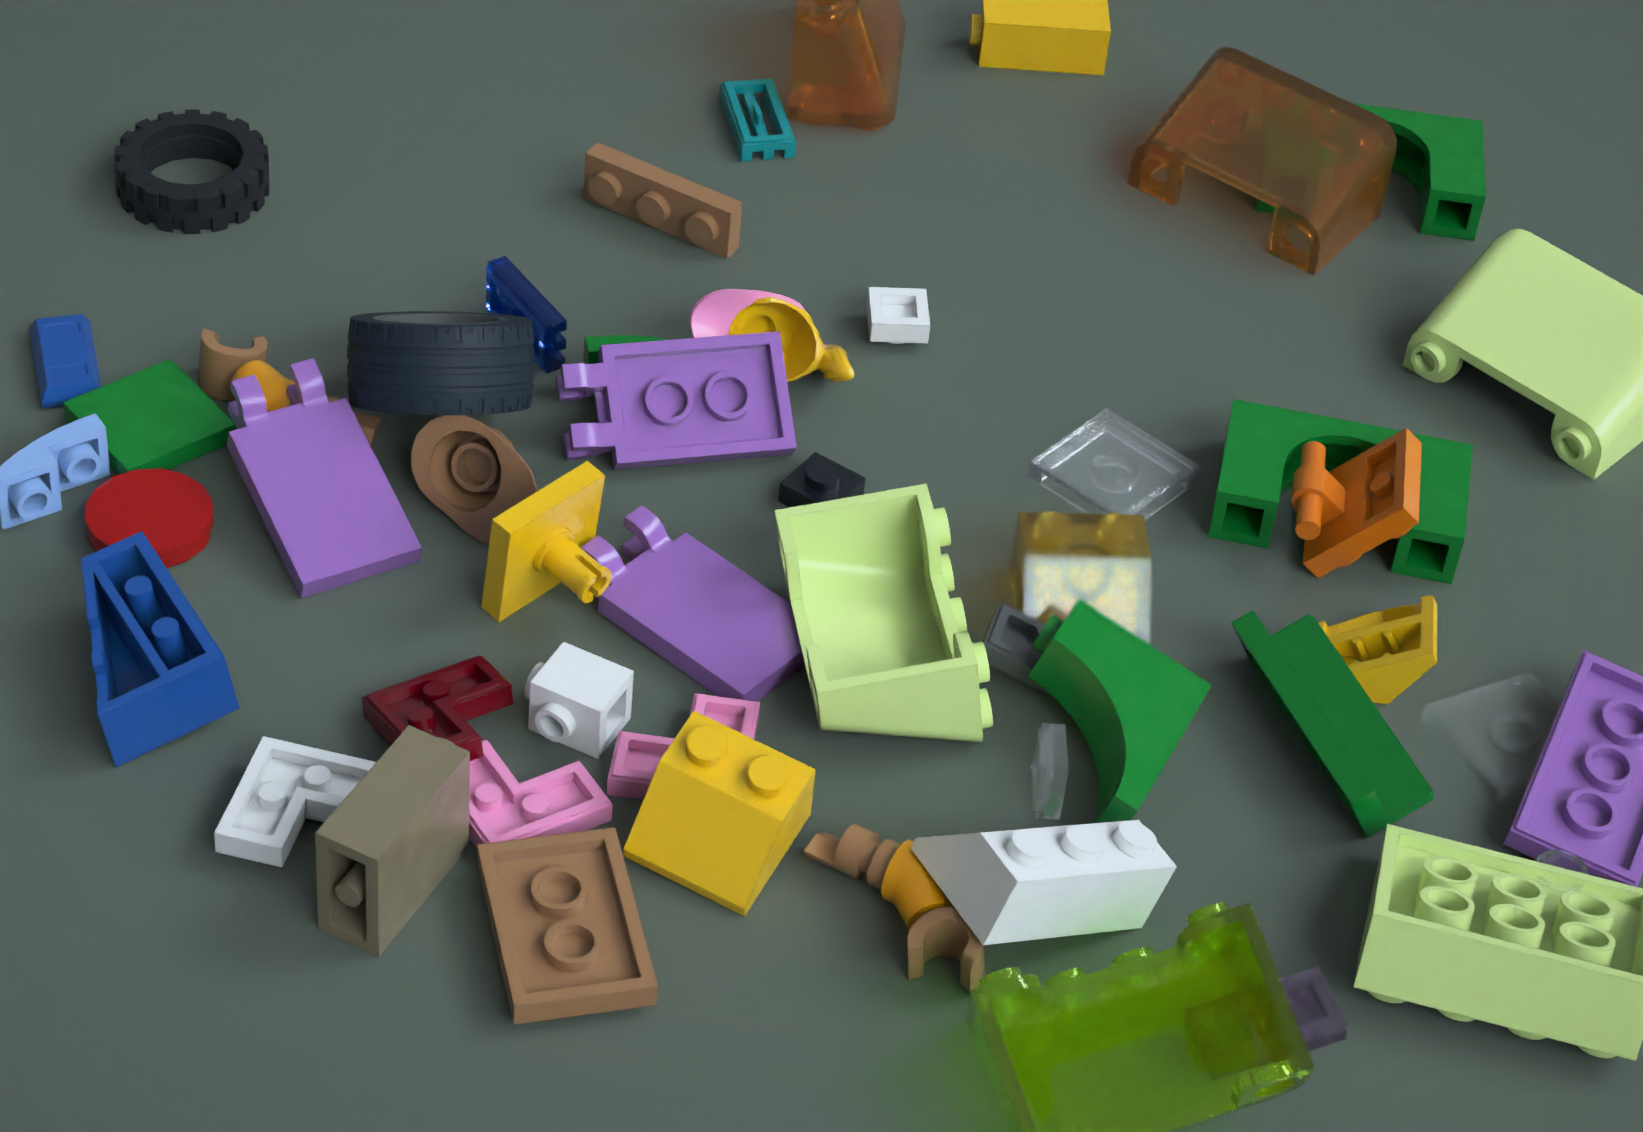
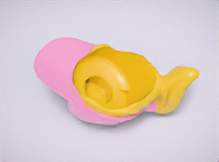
(760, 311)

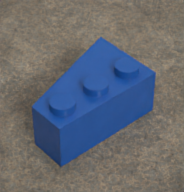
(149, 653)

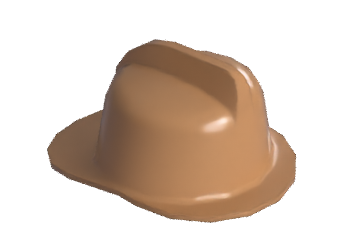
(469, 472)

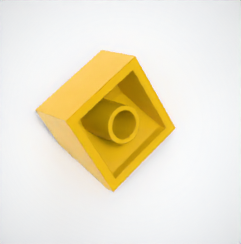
(720, 813)

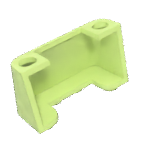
(878, 617)

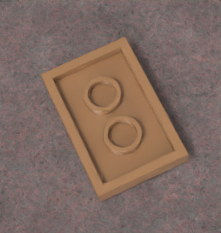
(566, 926)

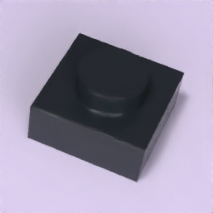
(819, 481)

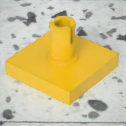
(540, 544)

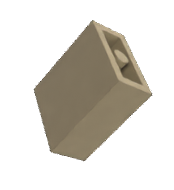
(392, 840)

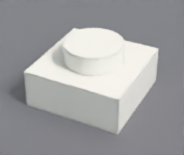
(898, 315)

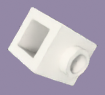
(579, 699)

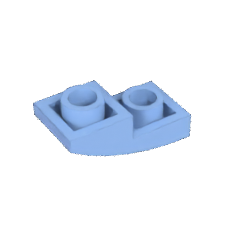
(51, 465)

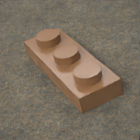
(662, 200)

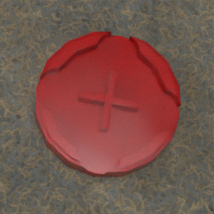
(159, 502)

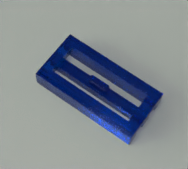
(513, 294)

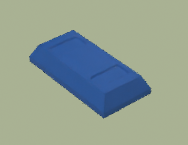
(64, 358)

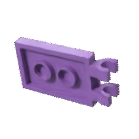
(682, 401)
(318, 484)
(698, 610)

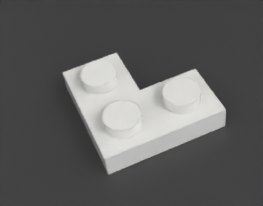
(278, 794)

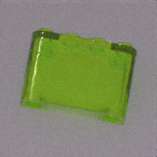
(1144, 1040)

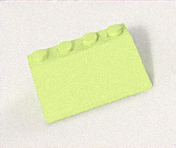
(1498, 947)

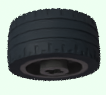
(440, 362)

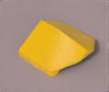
(1388, 647)

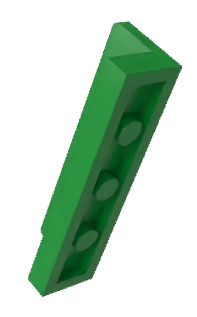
(1335, 721)

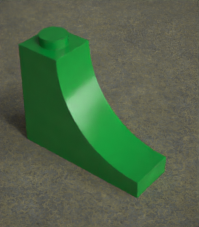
(1123, 699)

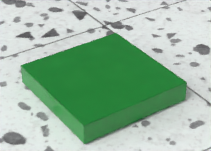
(154, 419)

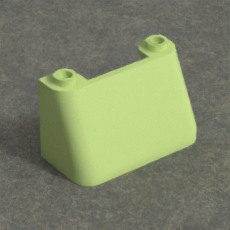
(1552, 336)

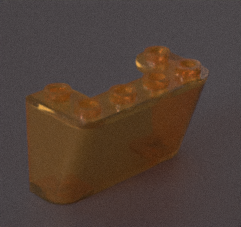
(846, 62)
(1279, 142)

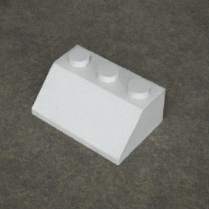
(1049, 878)

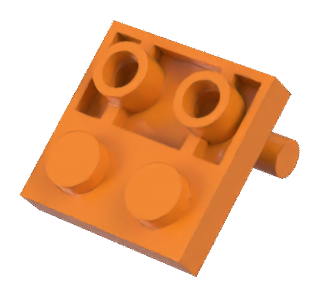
(1357, 502)

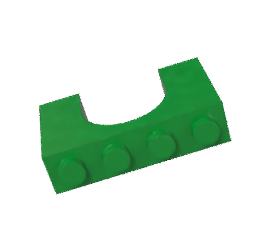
(1443, 164)
(1265, 451)

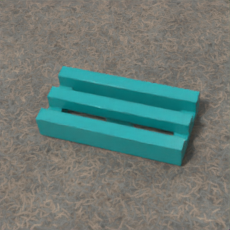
(761, 141)

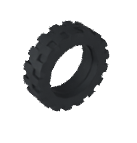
(192, 205)

